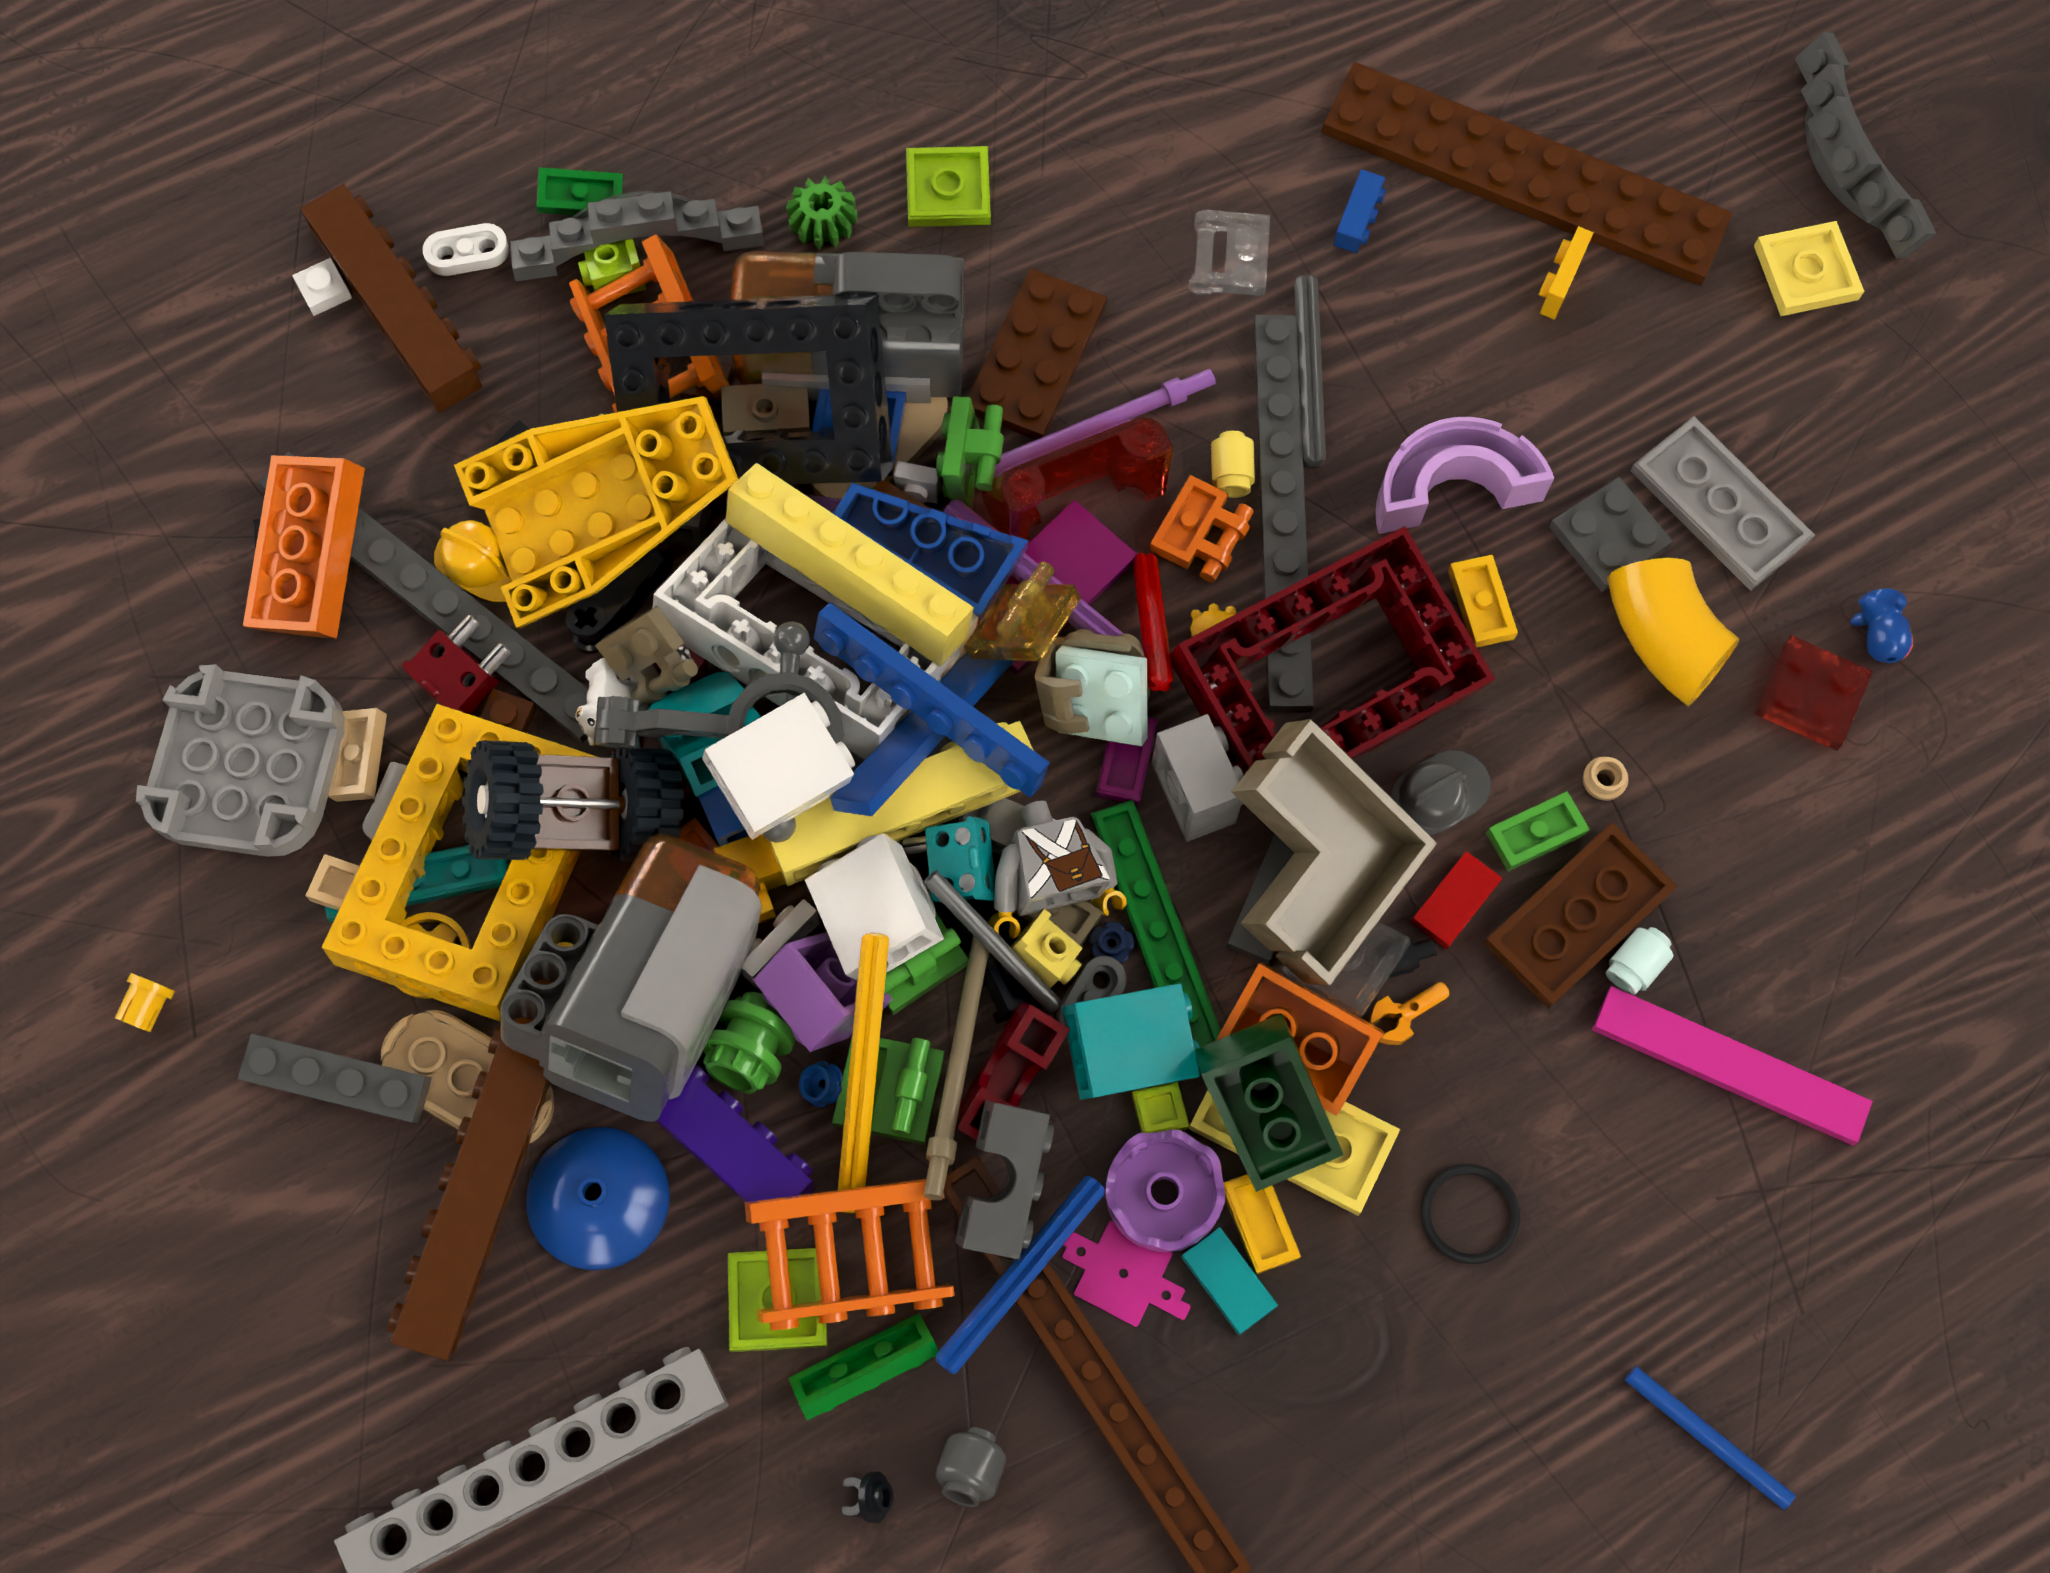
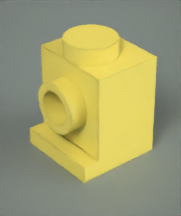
(1048, 950)

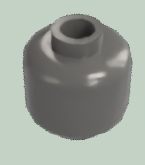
(970, 1467)

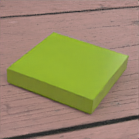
(948, 186)
(751, 1290)

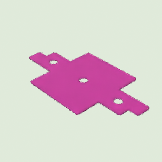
(1120, 1296)

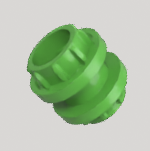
(746, 1050)

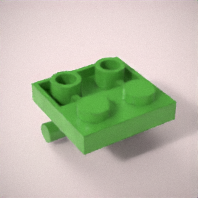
(969, 451)
(925, 970)
(903, 1090)

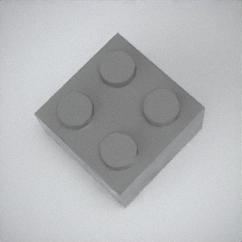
(1197, 776)

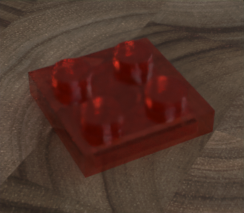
(1814, 692)

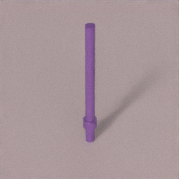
(1171, 394)

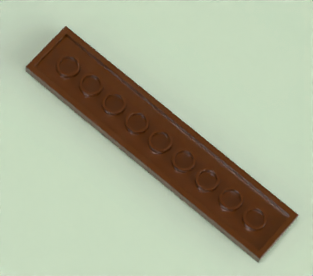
(1527, 173)

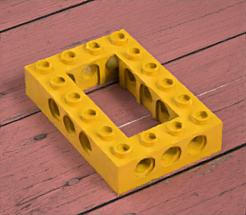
(368, 924)

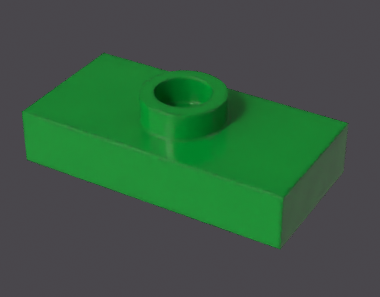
(570, 190)

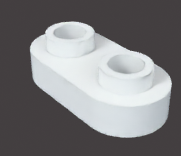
(467, 249)

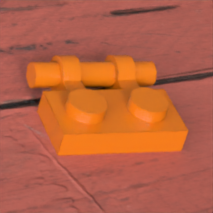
(1189, 522)

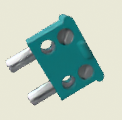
(961, 856)

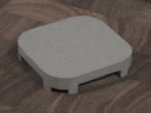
(243, 762)

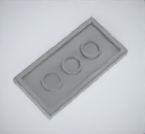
(1722, 503)

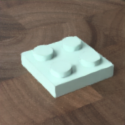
(1112, 693)

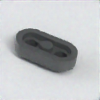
(1083, 988)

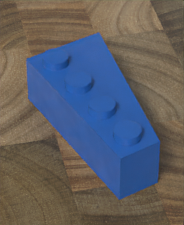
(950, 551)

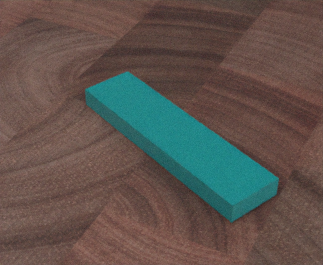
(450, 875)

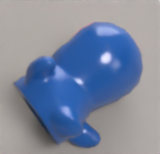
(1888, 631)

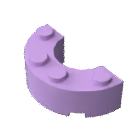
(1454, 451)

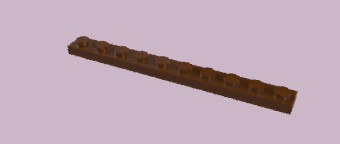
(1112, 1403)

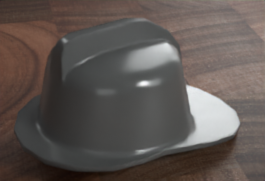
(1443, 790)

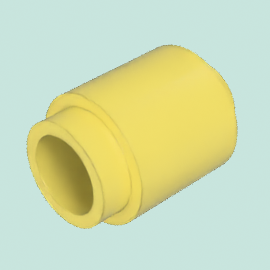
(1233, 463)

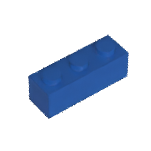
(1360, 211)

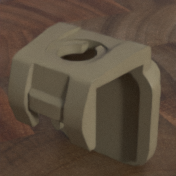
(1056, 693)

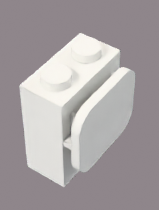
(779, 765)
(874, 893)

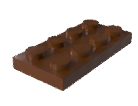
(1037, 352)
(1580, 915)

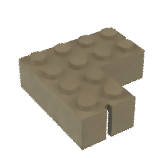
(1348, 849)

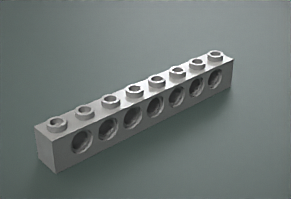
(701, 1396)

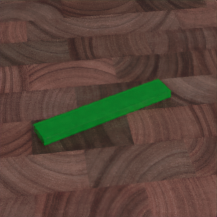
(1153, 914)

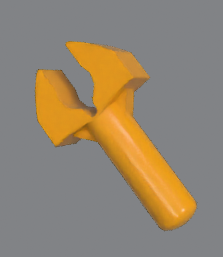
(1406, 1012)

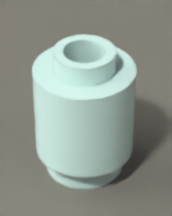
(1639, 960)

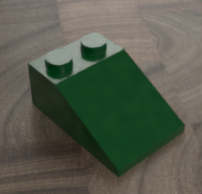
(1268, 1102)

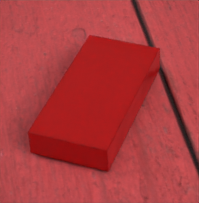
(1456, 900)

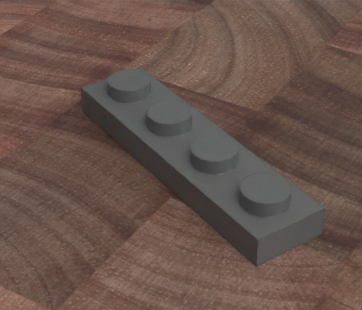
(334, 1078)

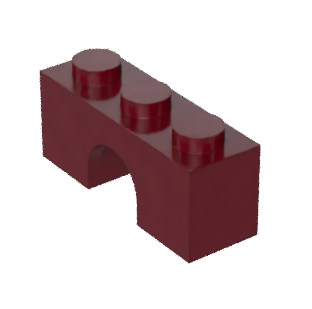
(1018, 1055)

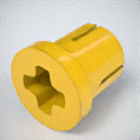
(143, 1002)

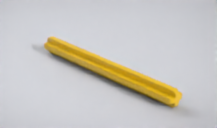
(863, 1061)

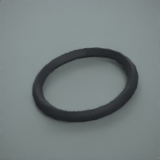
(1512, 1201)

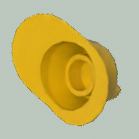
(472, 560)

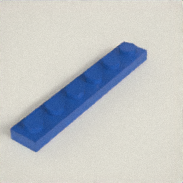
(930, 700)

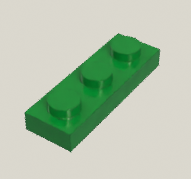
(863, 1366)

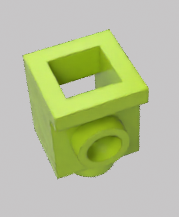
(609, 263)

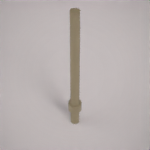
(942, 1147)

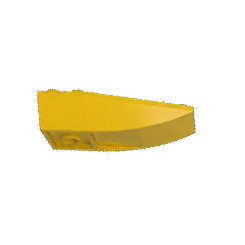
(593, 497)

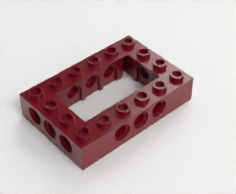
(1414, 604)

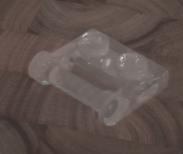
(1244, 253)

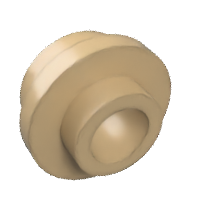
(1614, 770)

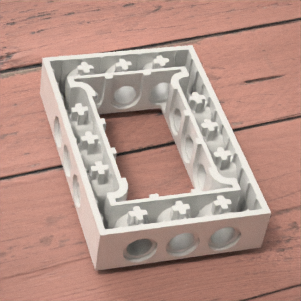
(710, 622)

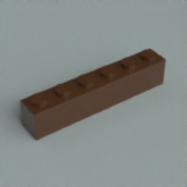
(392, 298)

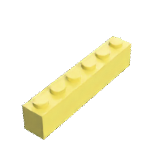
(848, 564)
(932, 794)

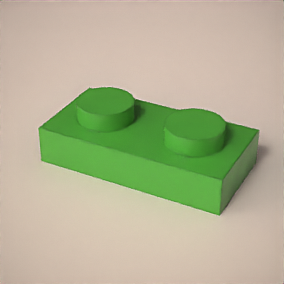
(1537, 831)

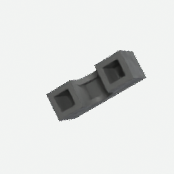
(1001, 1222)

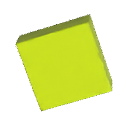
(1160, 1108)

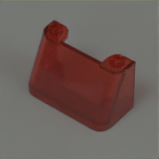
(1130, 451)

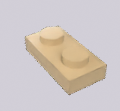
(359, 756)

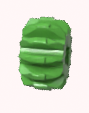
(822, 212)

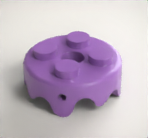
(1169, 1157)

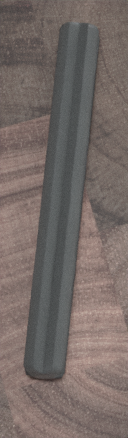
(1310, 371)

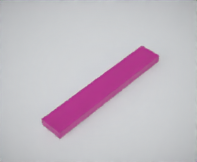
(1732, 1066)

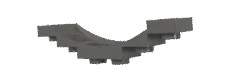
(1847, 157)
(630, 217)

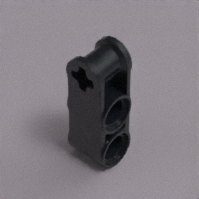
(616, 601)

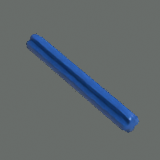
(1020, 1275)

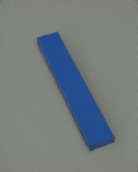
(911, 741)

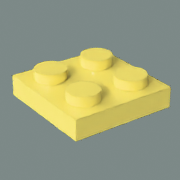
(1808, 268)

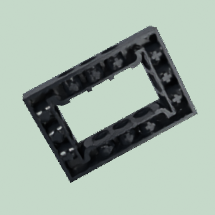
(839, 324)

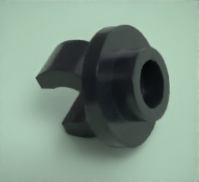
(874, 1497)

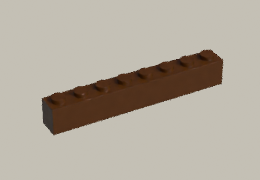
(472, 1202)

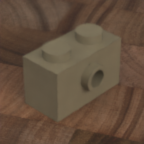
(765, 409)

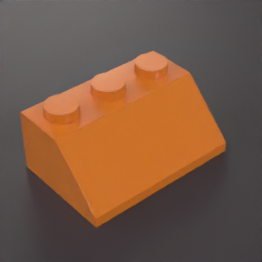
(1328, 1037)

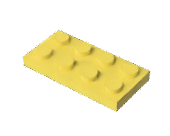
(1341, 1181)

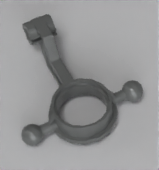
(620, 722)

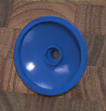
(615, 1225)

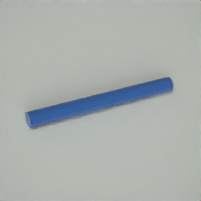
(1710, 1438)

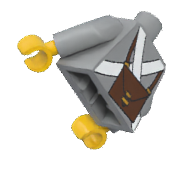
(1051, 868)

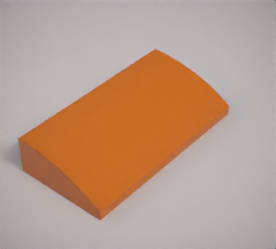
(304, 546)

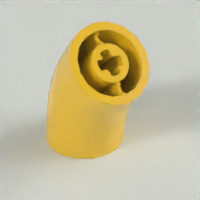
(1671, 624)

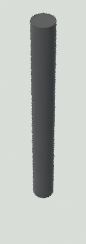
(993, 942)

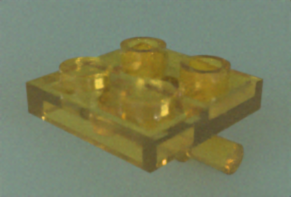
(1024, 619)

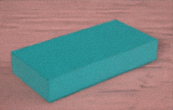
(1229, 1281)

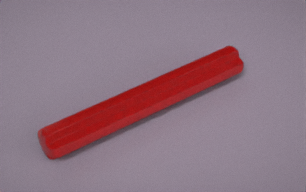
(1153, 622)

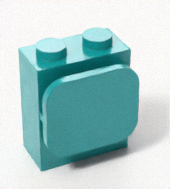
(708, 695)
(1131, 1041)

